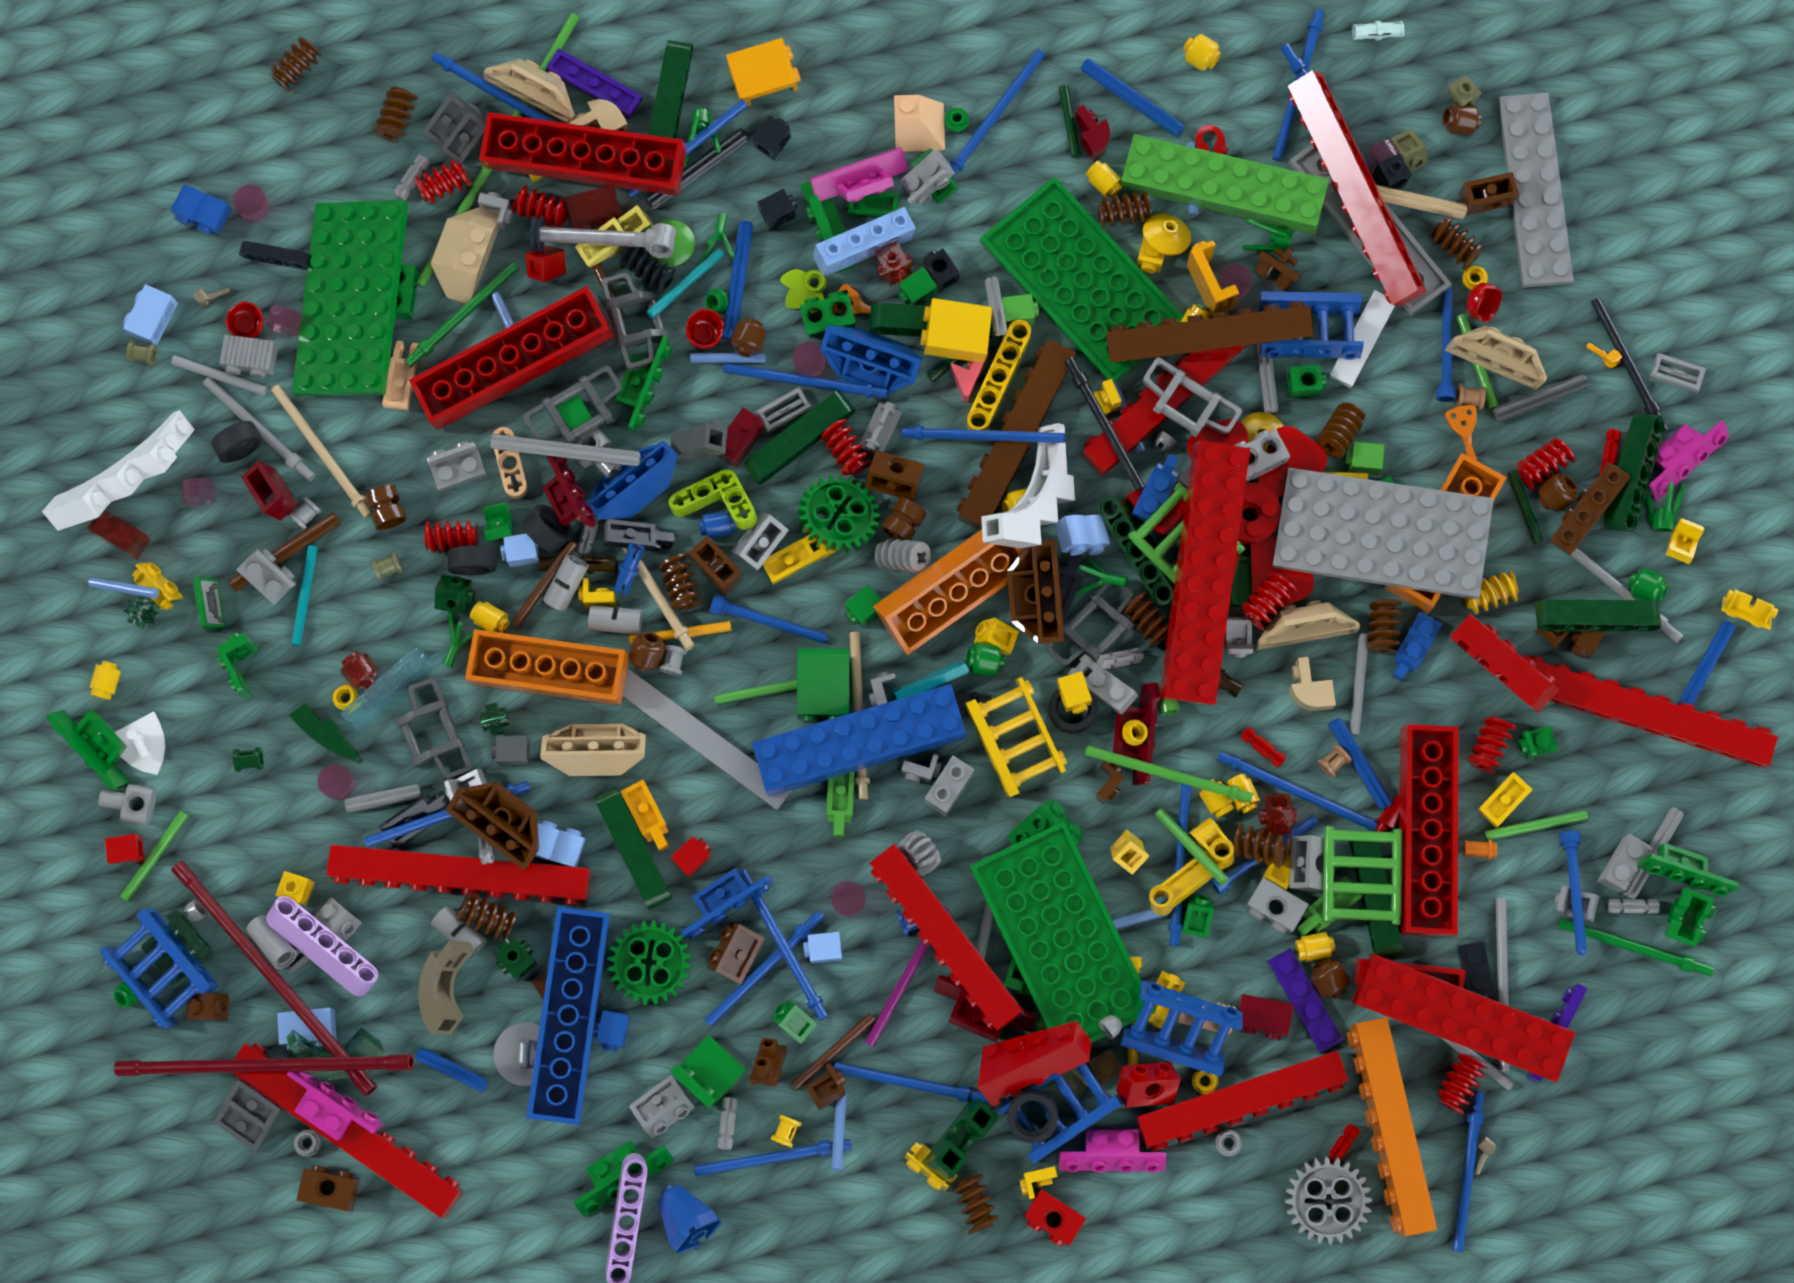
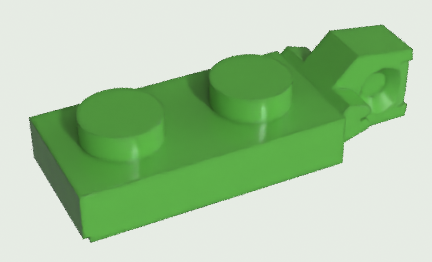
(840, 802)
(1314, 913)

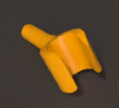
(1610, 359)

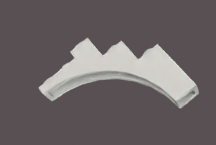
(123, 477)
(1038, 506)

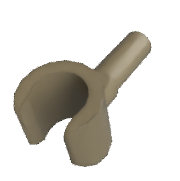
(204, 299)
(1488, 1147)

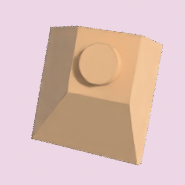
(919, 123)

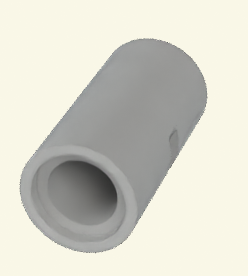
(565, 582)
(615, 619)
(452, 930)
(271, 943)

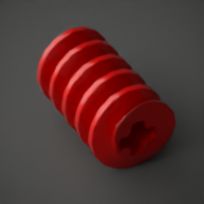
(442, 181)
(532, 205)
(844, 450)
(1543, 461)
(450, 537)
(1266, 599)
(1489, 744)
(1460, 1082)

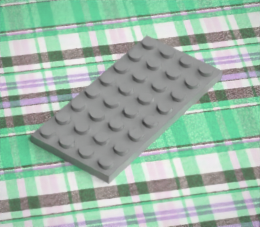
(1383, 533)

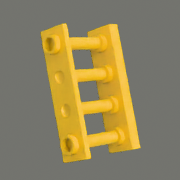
(1001, 757)

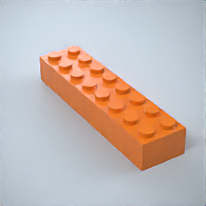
(1392, 1128)

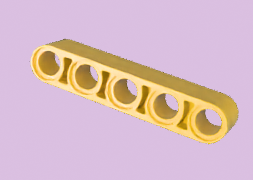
(999, 366)

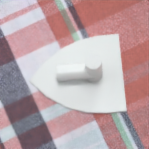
(144, 743)

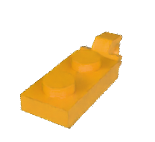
(646, 813)

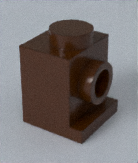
(1585, 643)

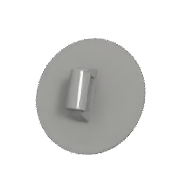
(516, 1052)

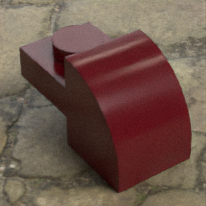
(1095, 136)

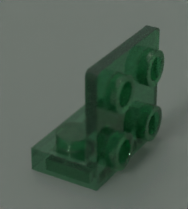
(190, 937)

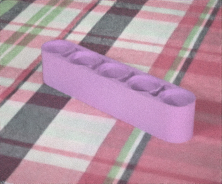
(322, 946)
(626, 1207)

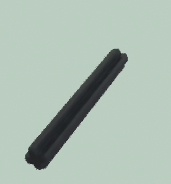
(702, 165)

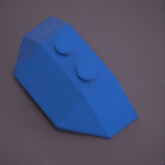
(869, 358)
(634, 485)

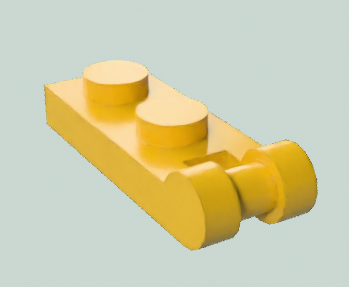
(793, 559)

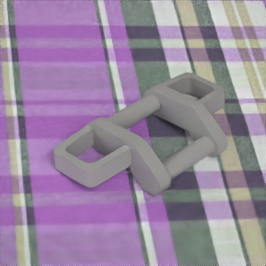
(1180, 378)

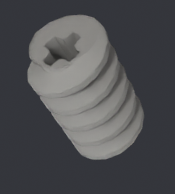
(902, 555)

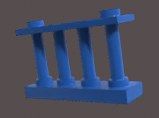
(1321, 305)
(183, 962)
(1177, 1050)
(1083, 1116)

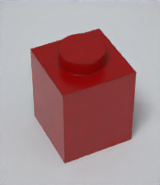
(692, 856)

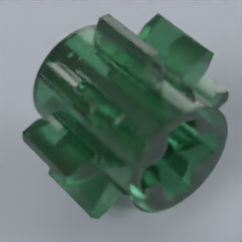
(141, 611)
(494, 719)

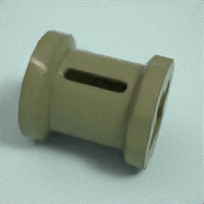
(141, 352)
(387, 566)

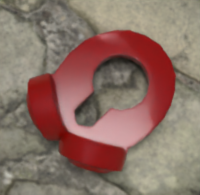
(1219, 145)

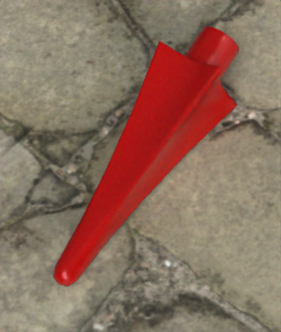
(1388, 817)

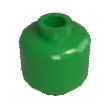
(1648, 585)
(985, 659)

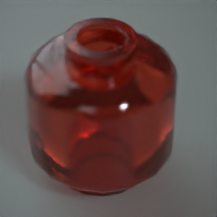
(359, 670)

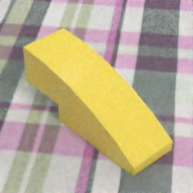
(632, 221)

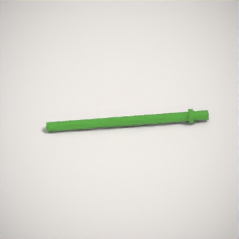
(1232, 792)

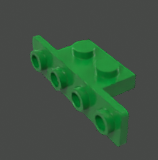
(824, 216)
(638, 385)
(94, 743)
(1686, 868)
(607, 1171)

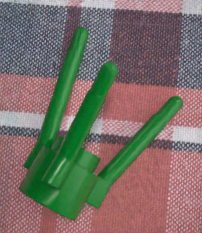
(700, 120)
(1279, 237)
(1665, 518)

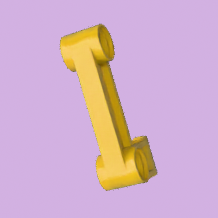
(1193, 874)

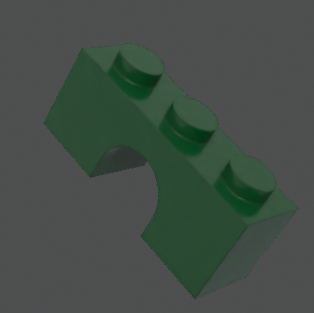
(950, 1150)

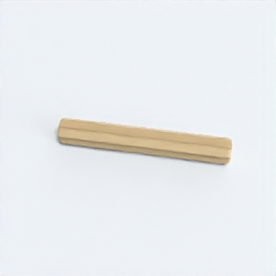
(1422, 202)

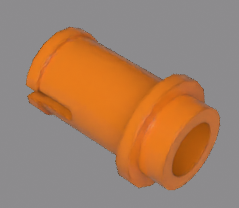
(1480, 849)

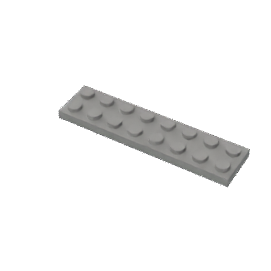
(1539, 208)
(1432, 277)

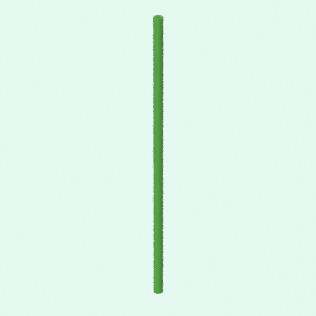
(484, 173)

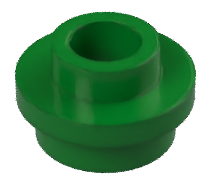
(957, 126)
(716, 300)
(124, 996)

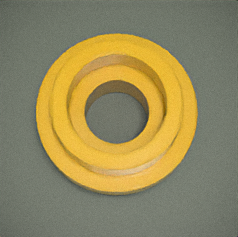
(1474, 271)
(340, 692)
(1140, 732)
(1204, 1089)

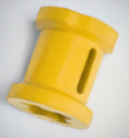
(786, 1131)

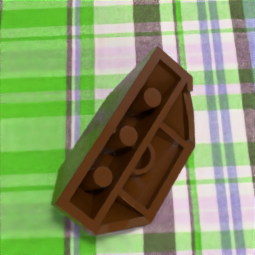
(1037, 593)
(499, 820)

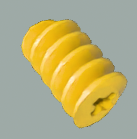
(1494, 590)

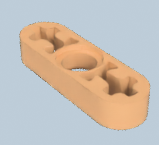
(507, 482)

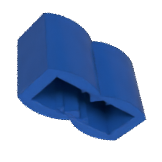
(201, 210)

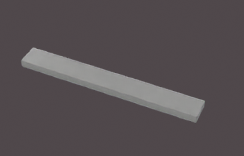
(698, 736)

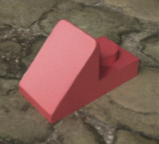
(967, 379)

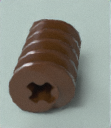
(294, 63)
(394, 113)
(1124, 209)
(1456, 241)
(1341, 429)
(678, 582)
(1148, 620)
(1382, 626)
(1260, 847)
(486, 916)
(975, 1203)

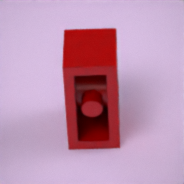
(1148, 1084)
(1070, 1219)

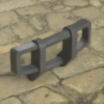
(647, 336)
(583, 385)
(1116, 617)
(454, 744)

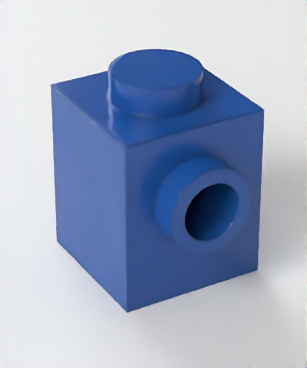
(612, 1030)

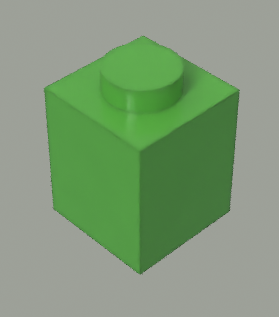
(1020, 308)
(1365, 458)

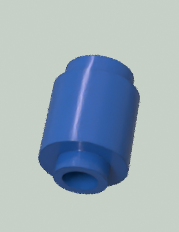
(717, 525)

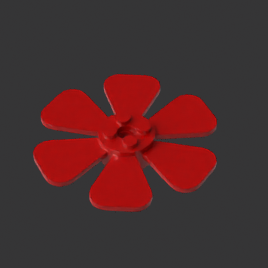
(1262, 501)

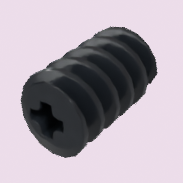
(648, 268)

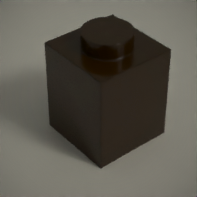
(1104, 1067)

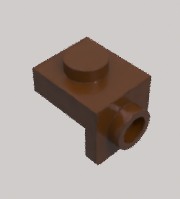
(1110, 788)
(207, 1007)
(827, 1088)

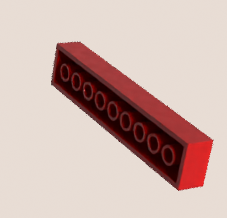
(1204, 573)

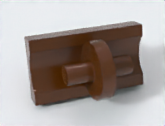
(1287, 276)
(768, 1063)

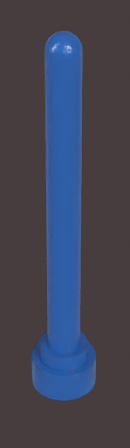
(1446, 391)
(722, 606)
(1570, 841)
(1249, 864)

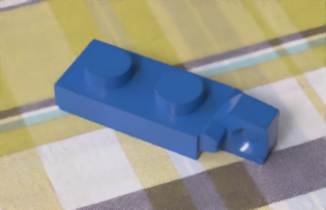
(1157, 489)
(1415, 645)

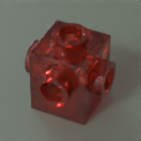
(893, 263)
(1277, 814)

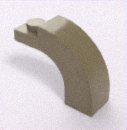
(437, 987)

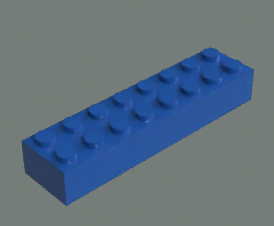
(859, 740)
(568, 1016)

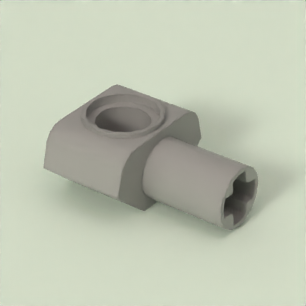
(598, 438)
(126, 801)

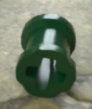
(248, 759)

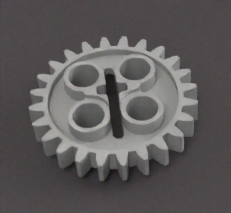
(1328, 1224)

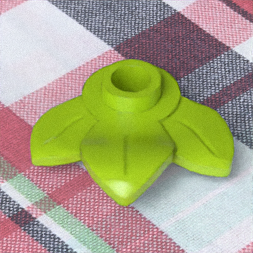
(801, 289)

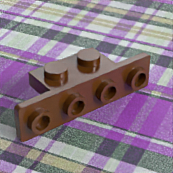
(1589, 508)

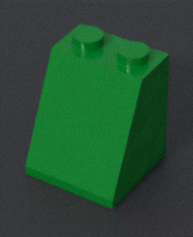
(822, 684)

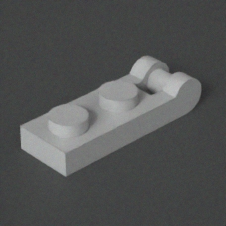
(1105, 685)

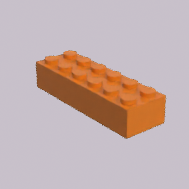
(1465, 478)
(945, 591)
(547, 667)

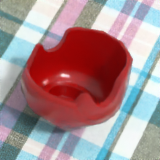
(1484, 302)
(245, 320)
(704, 329)

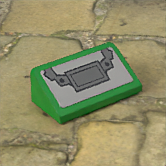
(209, 603)

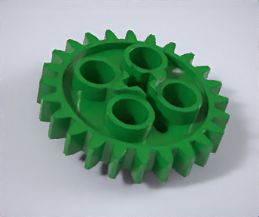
(818, 501)
(674, 964)

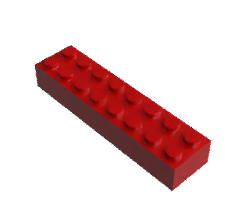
(583, 154)
(511, 358)
(1429, 830)
(1463, 1017)

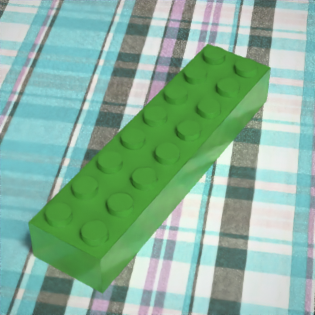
(1225, 184)

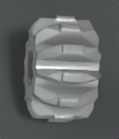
(920, 852)

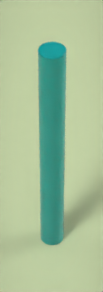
(685, 283)
(304, 595)

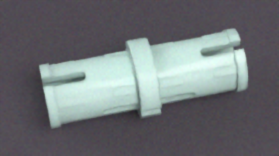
(1378, 30)

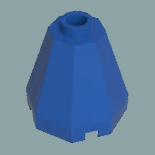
(686, 1218)

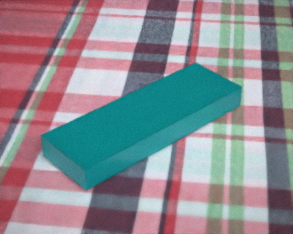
(932, 680)

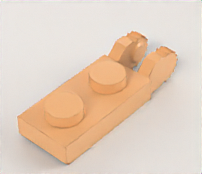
(398, 385)

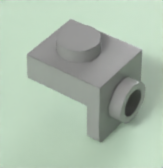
(496, 203)
(1238, 637)
(880, 680)
(917, 772)
(470, 779)
(1564, 906)
(337, 919)

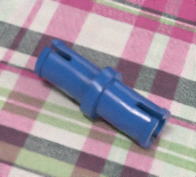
(628, 569)

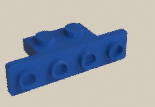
(721, 896)

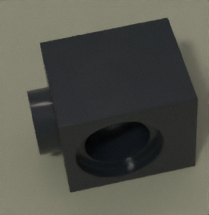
(772, 137)
(1392, 172)
(777, 209)
(945, 278)

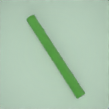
(1480, 371)
(755, 692)
(1536, 825)
(1192, 847)
(154, 856)

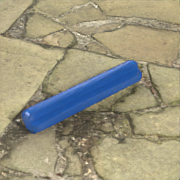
(452, 1069)

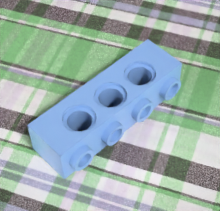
(862, 241)

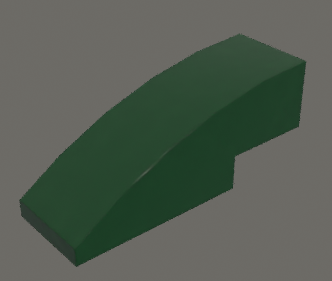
(325, 733)

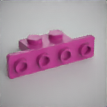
(861, 178)
(1684, 453)
(329, 1109)
(1112, 1152)

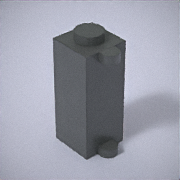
(700, 442)

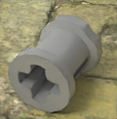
(305, 513)
(673, 660)

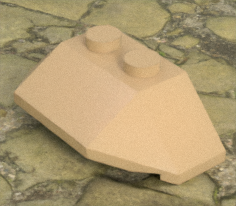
(533, 86)
(464, 252)
(1500, 354)
(1306, 624)
(593, 749)

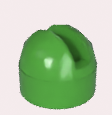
(1168, 707)

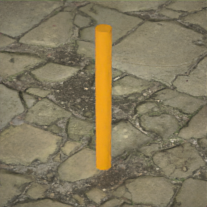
(693, 631)

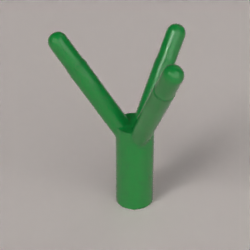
(719, 234)
(1105, 577)
(455, 644)

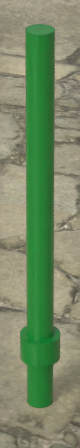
(425, 347)
(1684, 962)

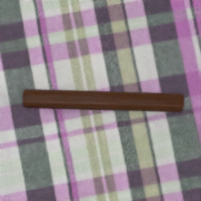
(294, 545)

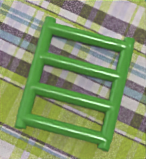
(1156, 554)
(1331, 887)

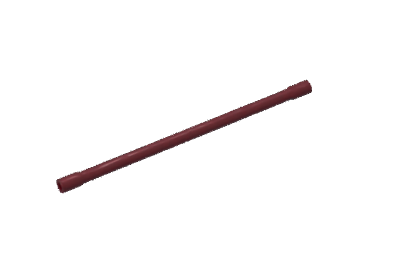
(190, 881)
(392, 1062)

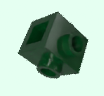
(453, 594)
(524, 960)

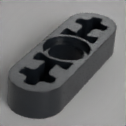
(275, 255)

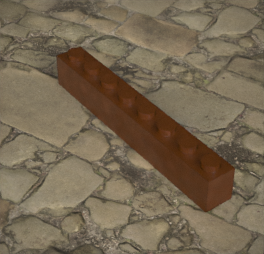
(1209, 333)
(1027, 416)

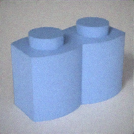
(1082, 534)
(559, 846)

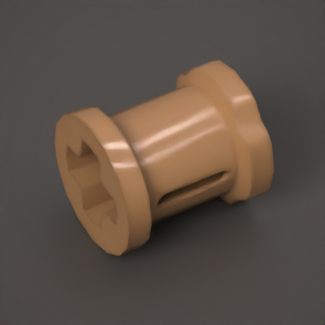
(1471, 396)
(1334, 761)

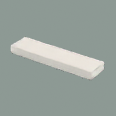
(1367, 330)

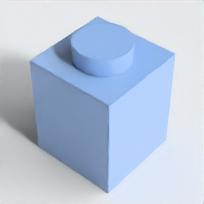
(519, 550)
(823, 947)

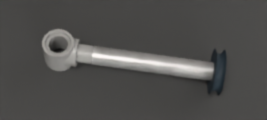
(658, 240)

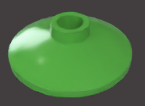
(683, 245)

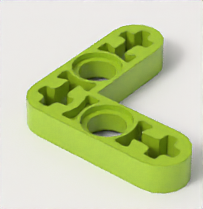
(723, 492)

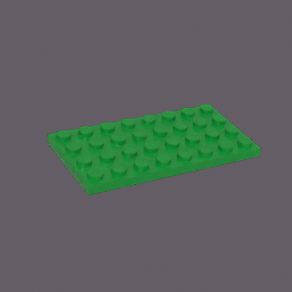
(1076, 273)
(350, 298)
(1060, 932)

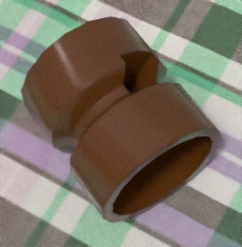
(384, 503)
(905, 518)

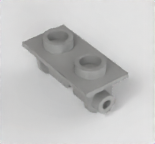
(880, 428)

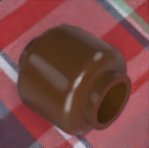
(1461, 119)
(748, 337)
(1557, 492)
(647, 651)
(1329, 978)

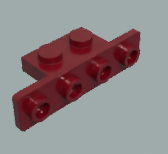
(566, 496)
(1147, 715)
(969, 1018)

